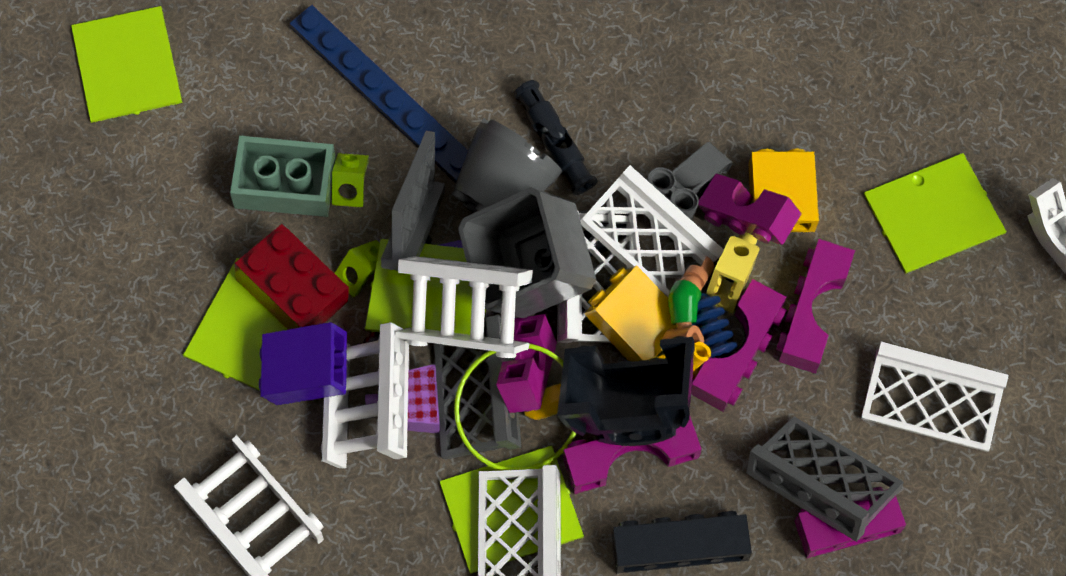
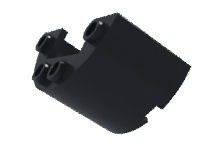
(627, 399)

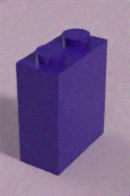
(303, 364)

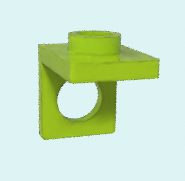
(349, 170)
(364, 262)

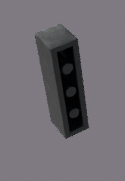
(681, 543)

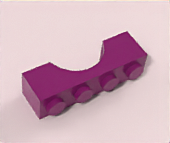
(805, 339)
(720, 377)
(589, 462)

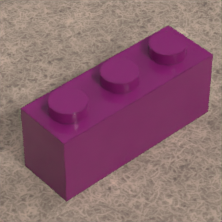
(822, 538)

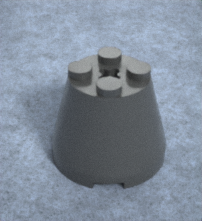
(501, 166)

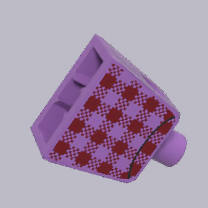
(422, 400)

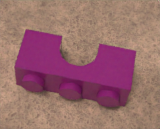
(766, 219)
(526, 377)

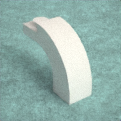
(1049, 219)

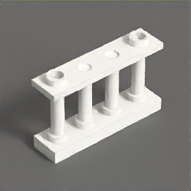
(479, 278)
(390, 407)
(216, 519)

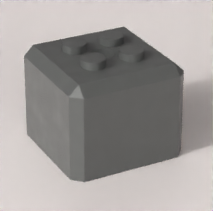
(517, 236)

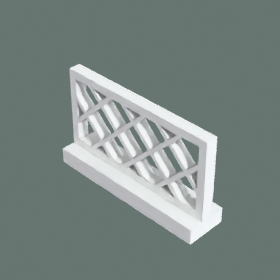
(662, 215)
(570, 311)
(942, 370)
(547, 526)

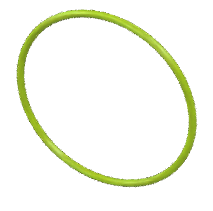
(461, 432)

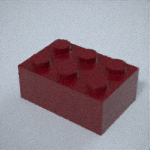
(291, 280)

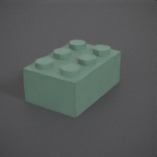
(283, 176)

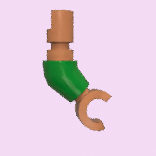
(684, 301)

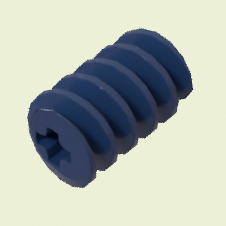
(712, 327)

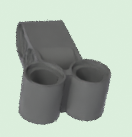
(690, 178)

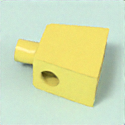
(736, 264)

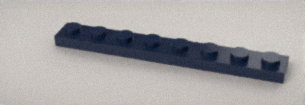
(378, 88)

